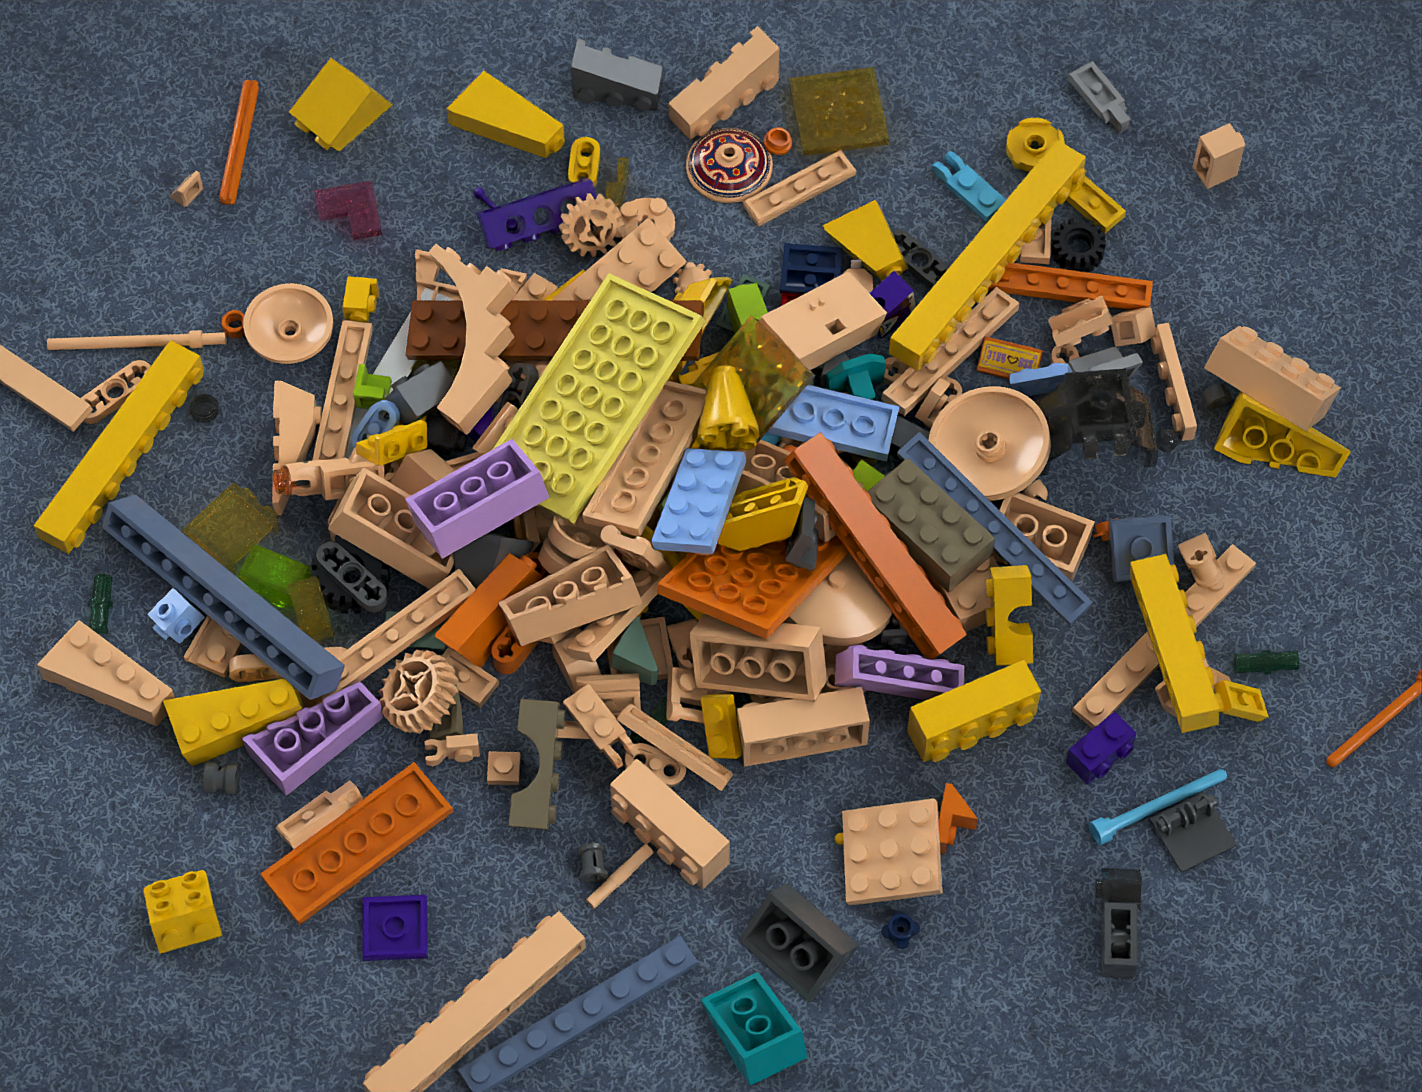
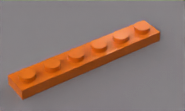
(1074, 286)

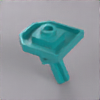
(857, 376)

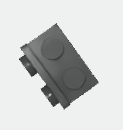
(802, 545)

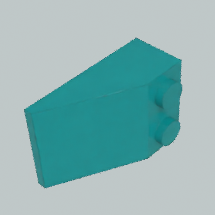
(755, 1028)

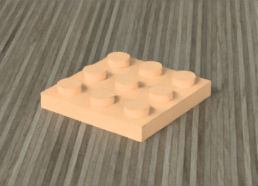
(892, 852)

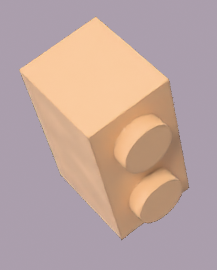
(1219, 155)

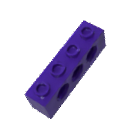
(493, 220)

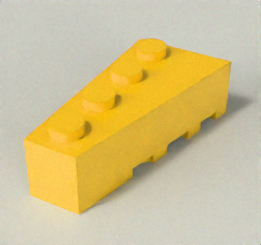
(218, 720)

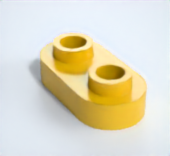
(581, 165)

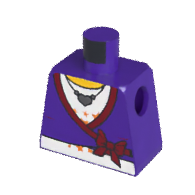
(896, 299)

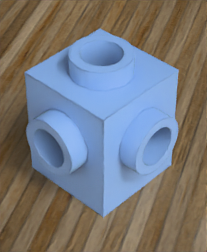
(175, 616)

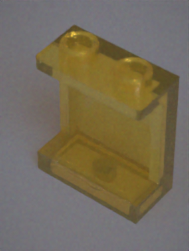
(232, 525)

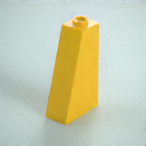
(505, 116)

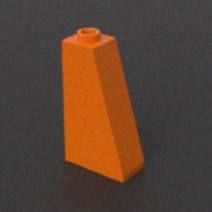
(480, 619)

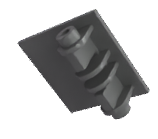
(1193, 831)

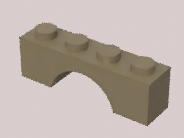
(533, 805)

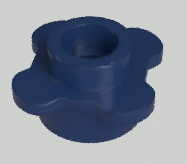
(900, 920)

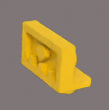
(394, 443)

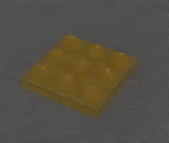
(838, 111)
(767, 371)

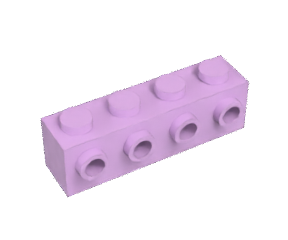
(896, 673)

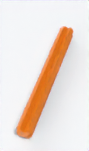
(239, 142)

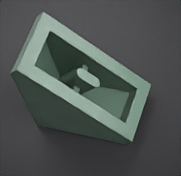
(635, 655)

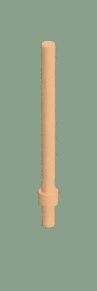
(194, 339)

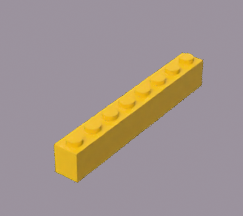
(119, 447)

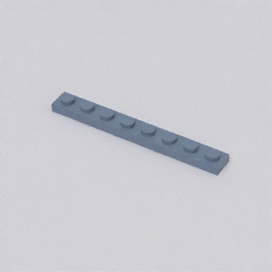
(1010, 542)
(578, 1016)

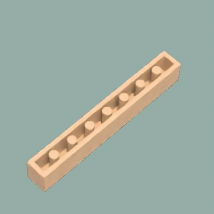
(479, 1009)

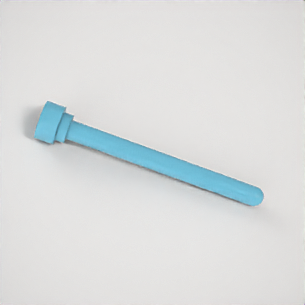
(1104, 829)

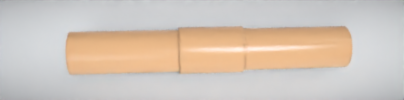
(619, 876)

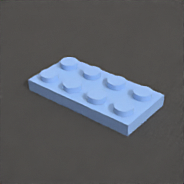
(846, 420)
(699, 501)

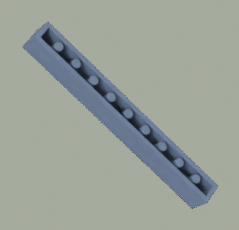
(223, 597)

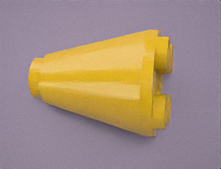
(727, 414)

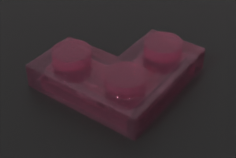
(354, 201)

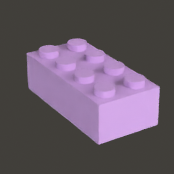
(477, 498)

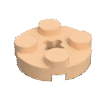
(644, 208)

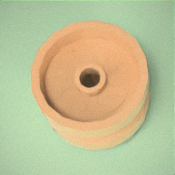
(569, 543)

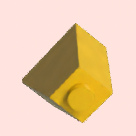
(868, 238)

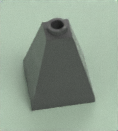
(486, 553)

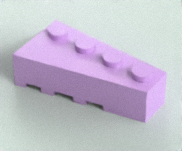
(308, 741)

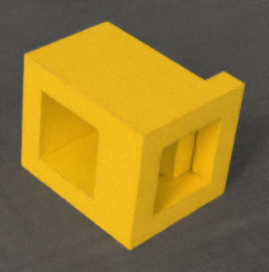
(360, 298)

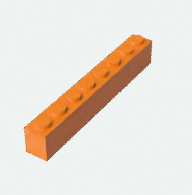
(875, 547)

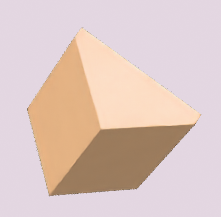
(420, 471)

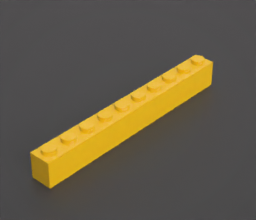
(987, 256)

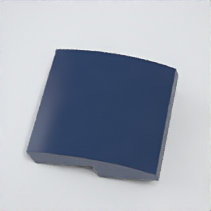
(808, 267)

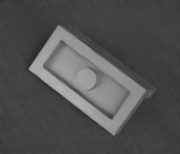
(1106, 360)

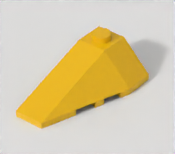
(1263, 435)

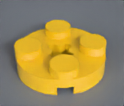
(1021, 138)

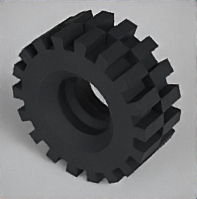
(335, 594)

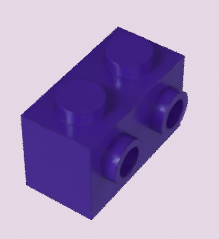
(1101, 748)

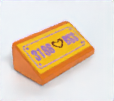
(1003, 358)

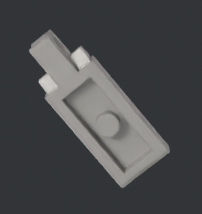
(1100, 95)

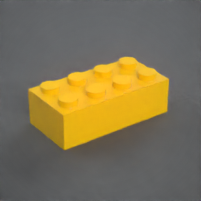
(973, 712)

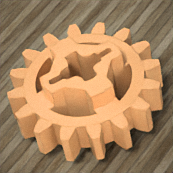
(577, 227)

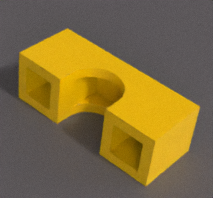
(1008, 589)

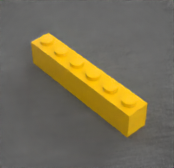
(1175, 644)

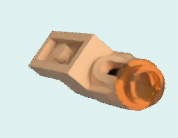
(320, 477)

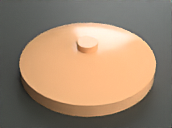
(994, 439)
(844, 607)

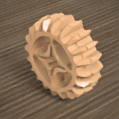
(418, 691)

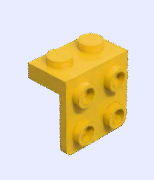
(181, 911)

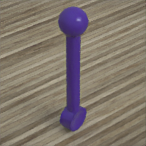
(511, 224)

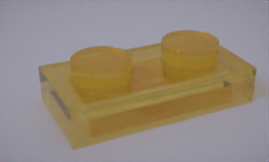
(310, 608)

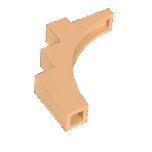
(481, 373)

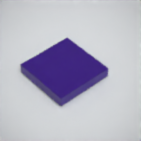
(395, 927)

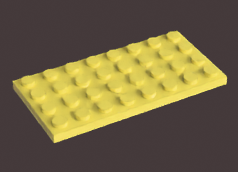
(599, 389)

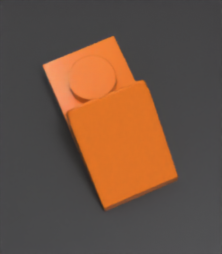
(956, 813)

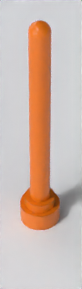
(1376, 723)

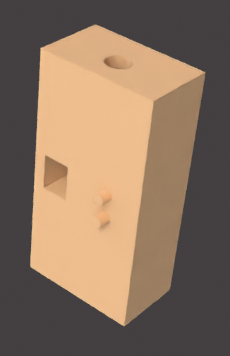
(826, 320)

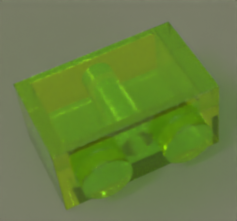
(271, 573)

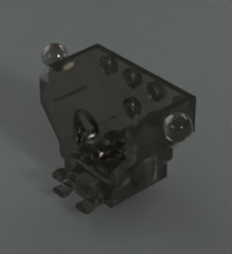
(1102, 408)

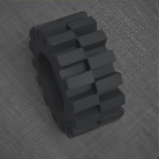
(1078, 231)

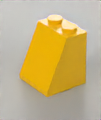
(337, 106)

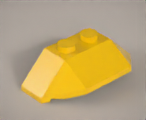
(711, 293)
(763, 514)

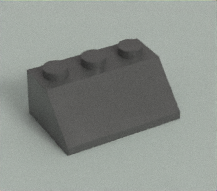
(798, 941)

